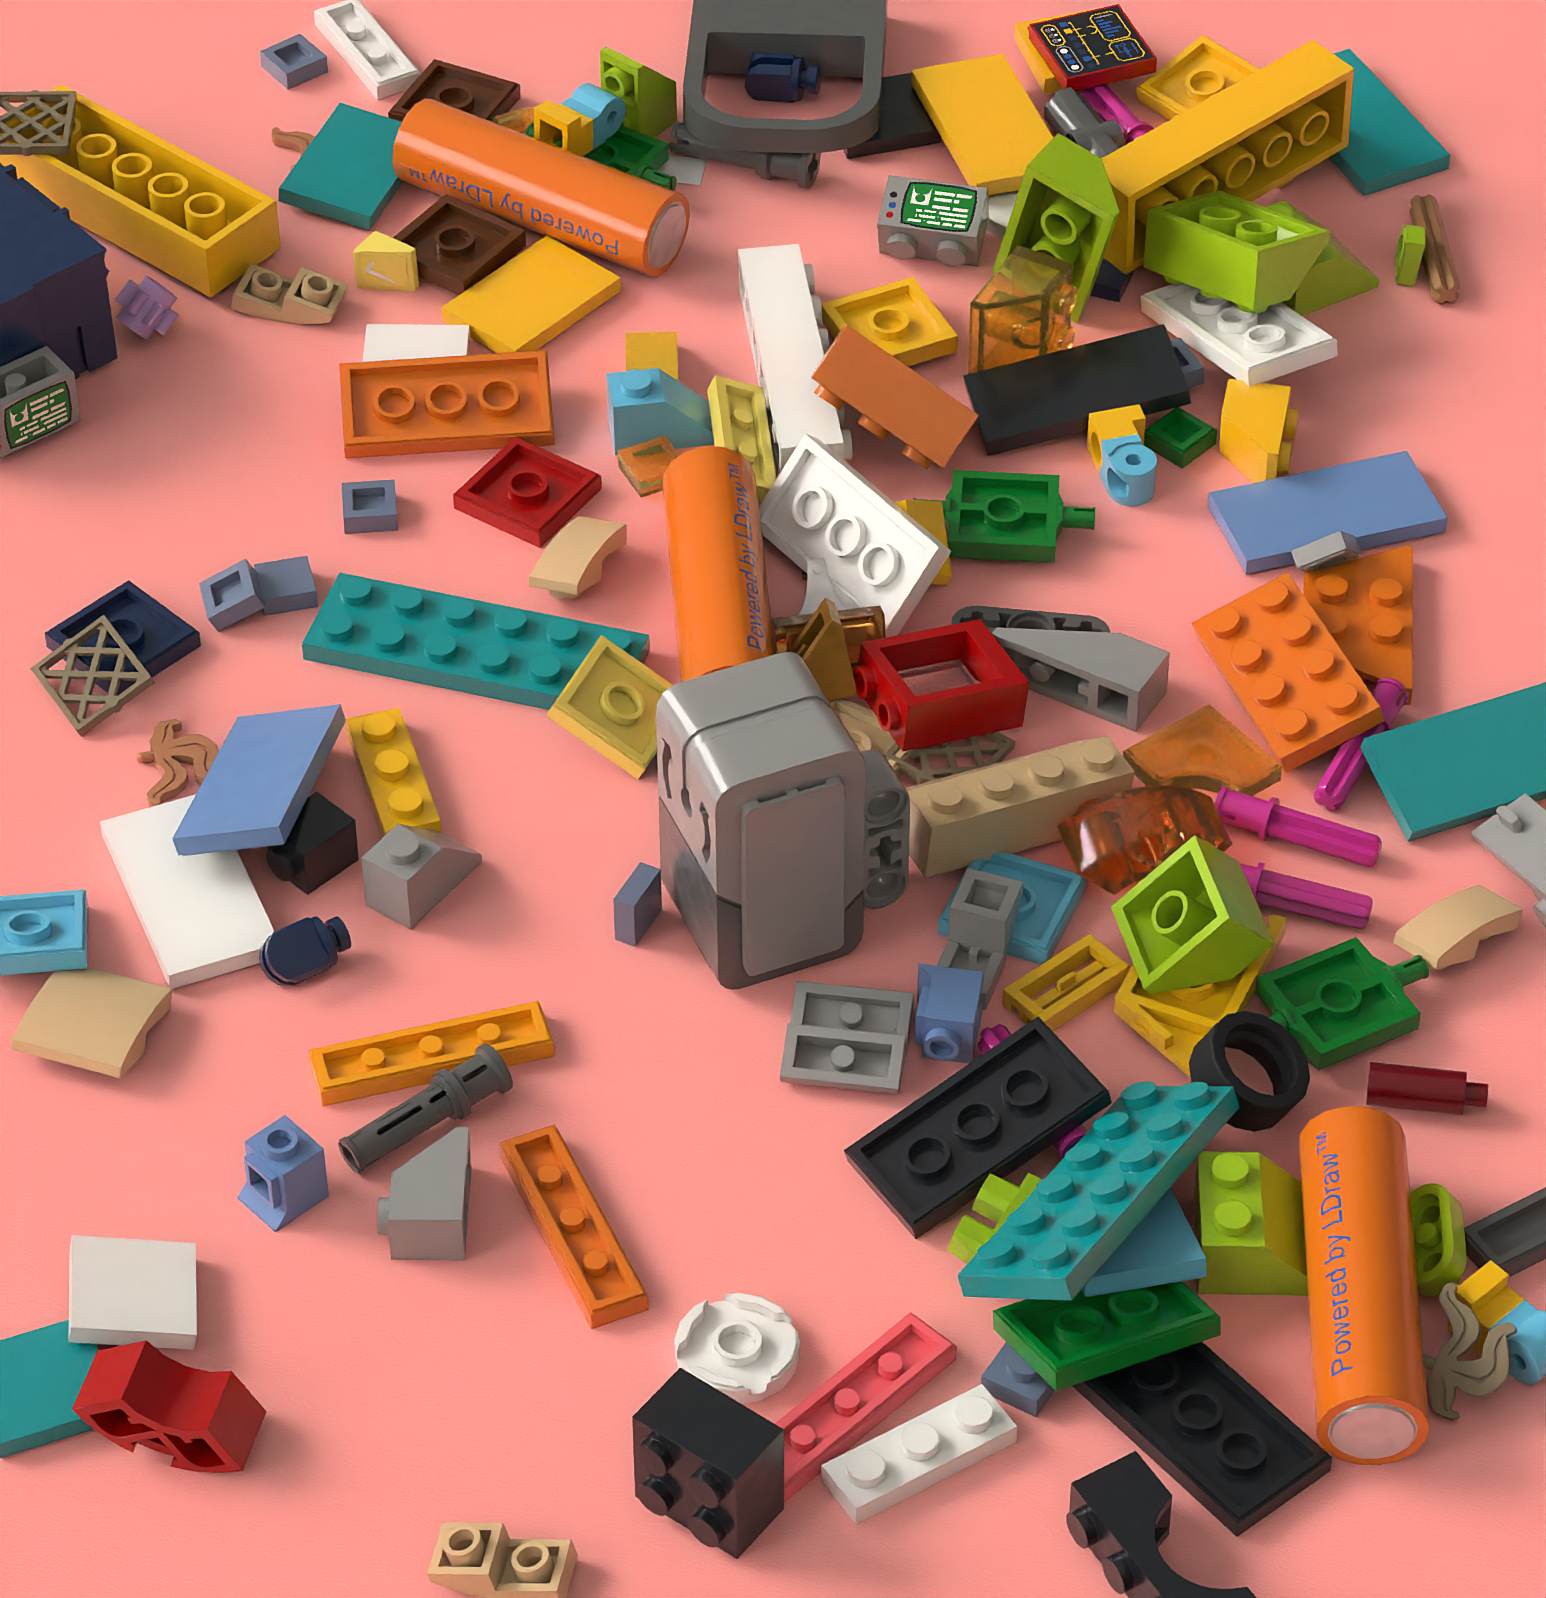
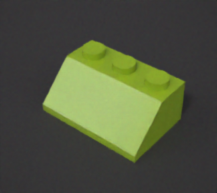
(1065, 213)
(1232, 249)

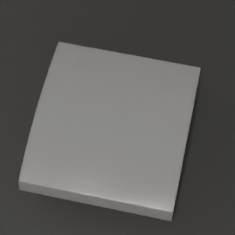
(847, 1037)

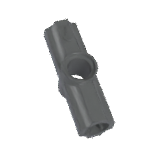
(1078, 121)

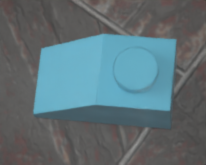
(655, 405)

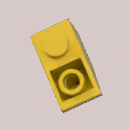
(1255, 429)

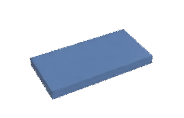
(1371, 498)
(259, 780)

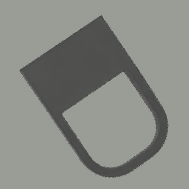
(836, 34)

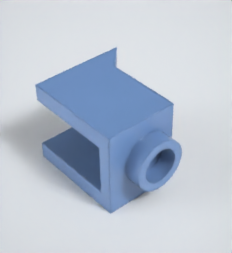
(948, 1012)
(283, 1173)

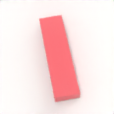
(860, 1397)

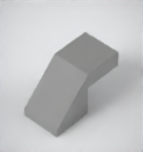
(982, 926)

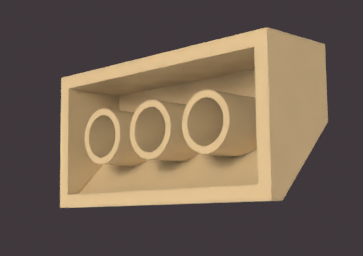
(1009, 803)

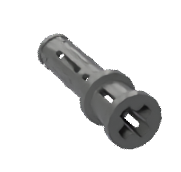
(791, 166)
(449, 1095)

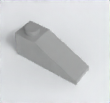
(1091, 671)

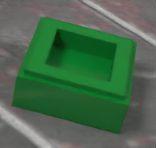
(1180, 437)

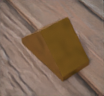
(826, 653)

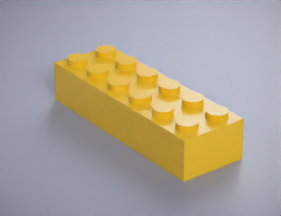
(1233, 143)
(152, 197)

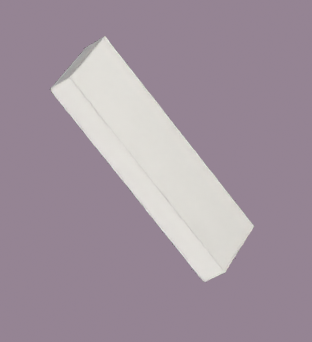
(366, 48)

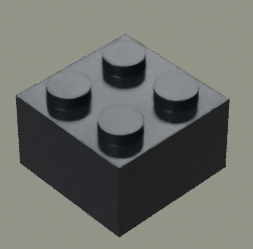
(708, 1463)

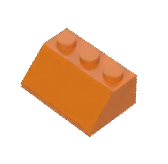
(892, 398)

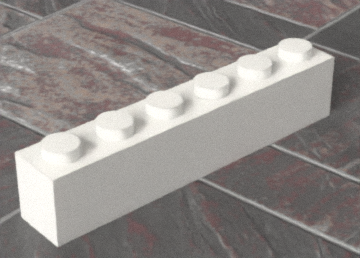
(788, 348)

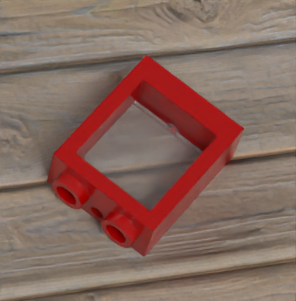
(941, 685)

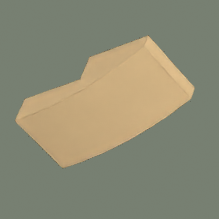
(275, 297)
(576, 556)
(1454, 925)
(489, 1564)

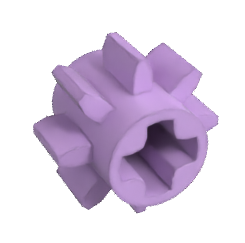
(146, 307)

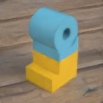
(581, 120)
(1120, 456)
(1498, 1304)

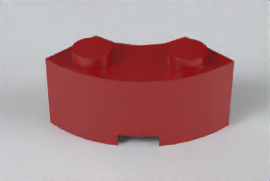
(172, 1408)

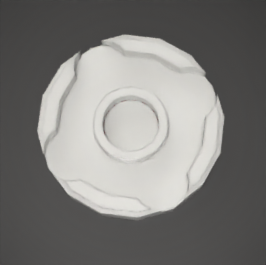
(739, 1346)

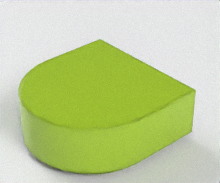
(1409, 254)

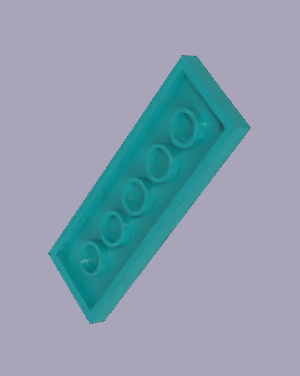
(455, 641)
(1098, 1192)

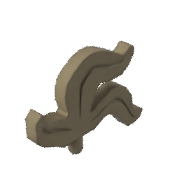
(1474, 1377)

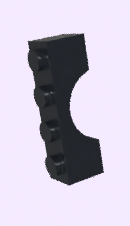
(1123, 1520)

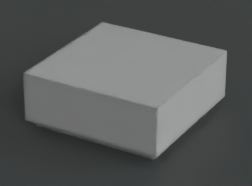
(1326, 551)

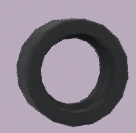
(1272, 1048)

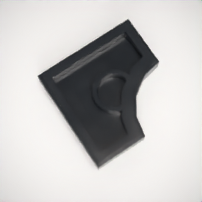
(902, 121)

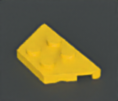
(1182, 1017)

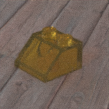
(1022, 311)

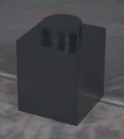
(317, 846)

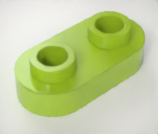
(1437, 1238)

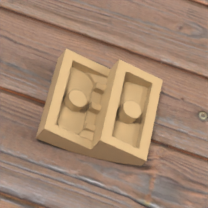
(92, 1020)

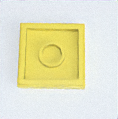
(613, 706)

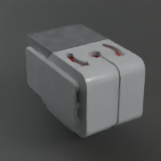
(773, 820)

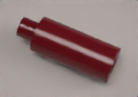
(1423, 1089)

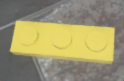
(742, 425)

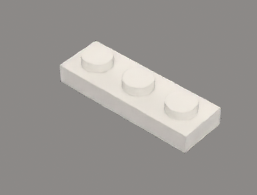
(918, 1453)

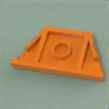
(1369, 612)

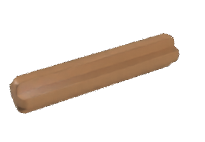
(1437, 254)

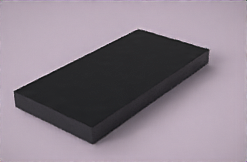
(1058, 390)
(977, 1124)
(1210, 1433)

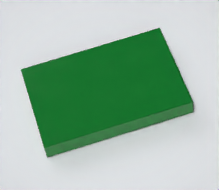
(1104, 1332)

